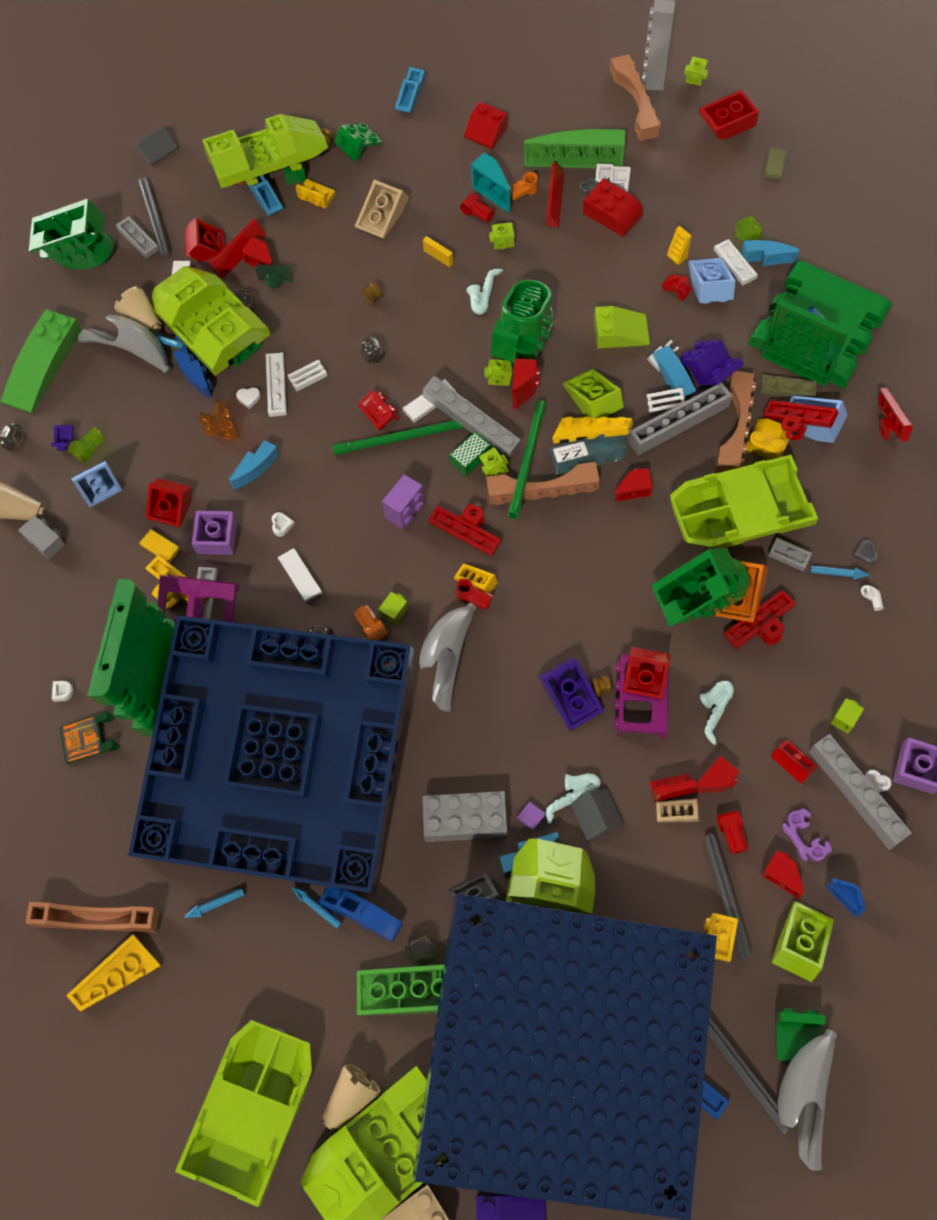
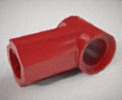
(473, 206)
(475, 595)
(731, 826)

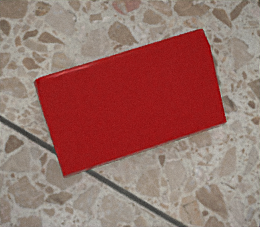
(793, 761)

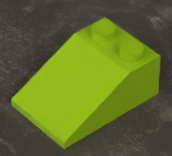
(620, 327)
(594, 394)
(803, 942)

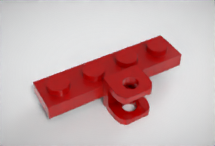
(797, 417)
(895, 418)
(466, 528)
(765, 623)

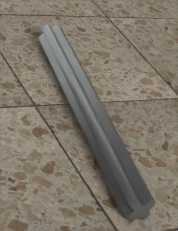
(154, 218)
(727, 894)
(745, 1074)

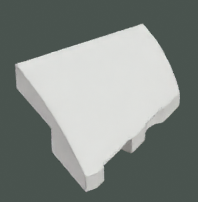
(614, 174)

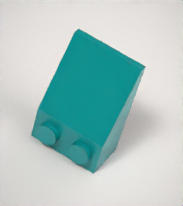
(491, 182)

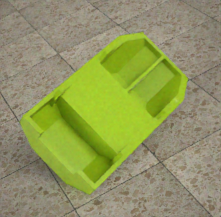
(280, 145)
(207, 316)
(742, 504)
(552, 877)
(248, 1113)
(372, 1158)

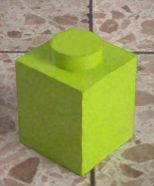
(393, 608)
(847, 715)

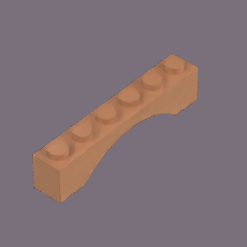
(625, 74)
(730, 453)
(580, 479)
(91, 918)

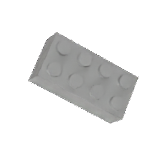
(464, 816)

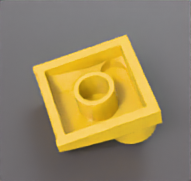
(767, 439)

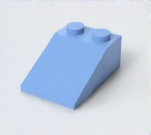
(711, 280)
(819, 433)
(97, 484)

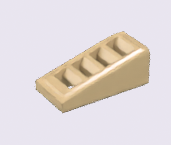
(678, 818)

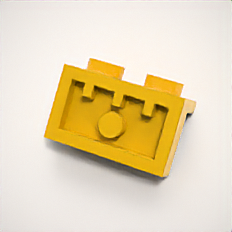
(315, 193)
(725, 929)

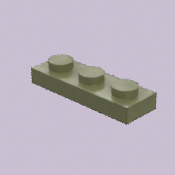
(787, 386)

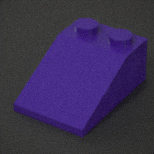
(571, 693)
(509, 1208)

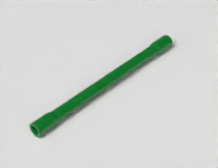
(347, 447)
(516, 502)

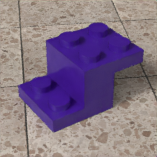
(710, 362)

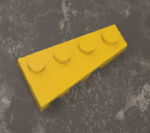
(572, 428)
(117, 971)

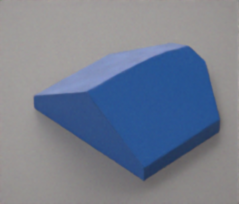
(848, 895)

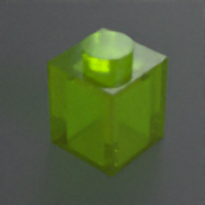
(748, 229)

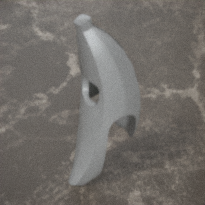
(131, 337)
(446, 635)
(804, 1096)

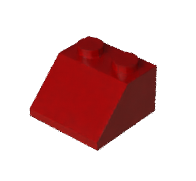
(486, 125)
(203, 240)
(524, 381)
(168, 502)
(646, 672)

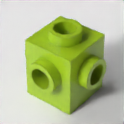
(696, 71)
(502, 235)
(498, 372)
(496, 466)

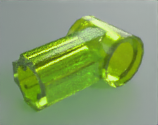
(83, 448)

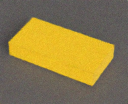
(438, 251)
(159, 546)

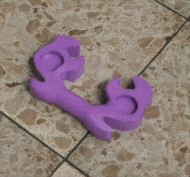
(796, 820)

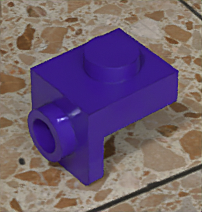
(63, 437)

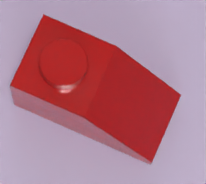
(256, 253)
(635, 485)
(718, 777)
(784, 873)

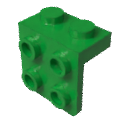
(354, 138)
(795, 1031)

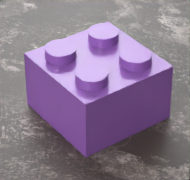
(403, 502)
(214, 532)
(917, 766)

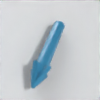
(167, 341)
(856, 573)
(303, 896)
(197, 911)

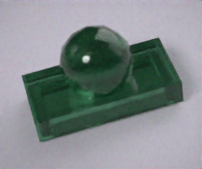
(274, 275)

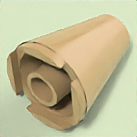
(138, 308)
(18, 505)
(349, 1097)

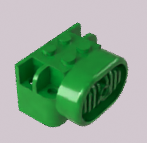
(72, 236)
(523, 322)
(702, 587)

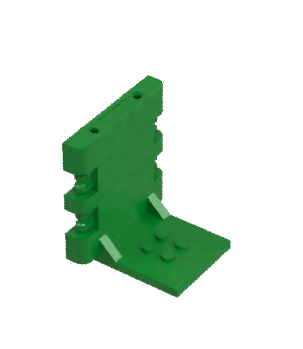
(815, 345)
(132, 658)

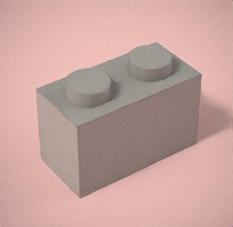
(42, 537)

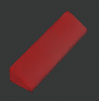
(555, 196)
(231, 254)

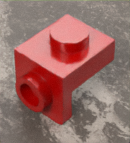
(678, 285)

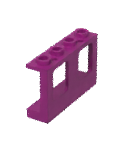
(197, 590)
(659, 711)

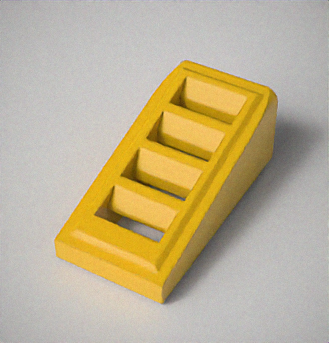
(679, 248)
(488, 579)

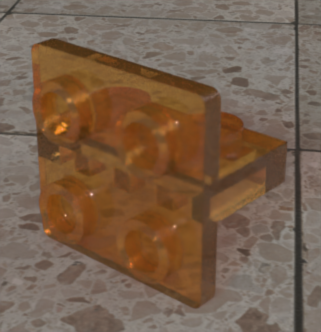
(219, 422)

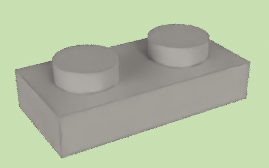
(790, 554)

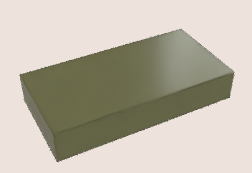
(775, 163)

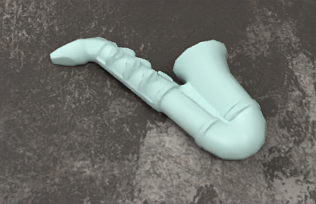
(479, 299)
(720, 696)
(580, 784)

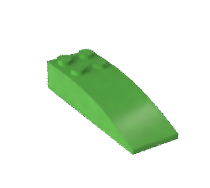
(576, 148)
(40, 360)
(399, 990)

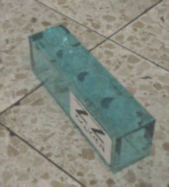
(598, 450)

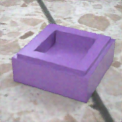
(531, 816)

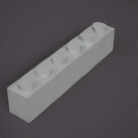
(659, 43)
(471, 417)
(679, 418)
(860, 792)

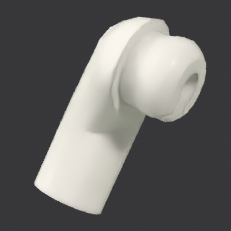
(873, 595)

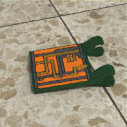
(84, 738)

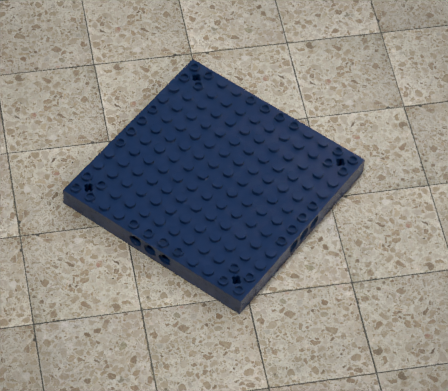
(274, 753)
(568, 1058)

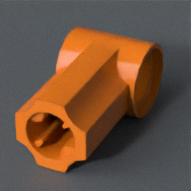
(527, 185)
(371, 626)

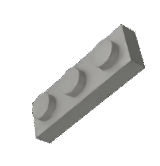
(137, 237)

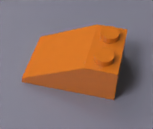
(748, 606)

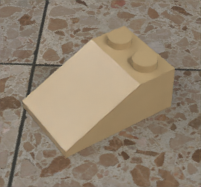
(381, 209)
(420, 1206)

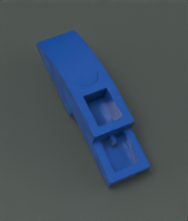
(192, 370)
(362, 912)

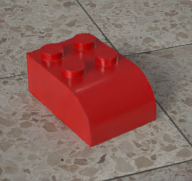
(730, 115)
(612, 207)

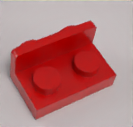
(378, 410)
(672, 787)

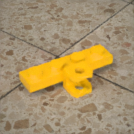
(162, 567)

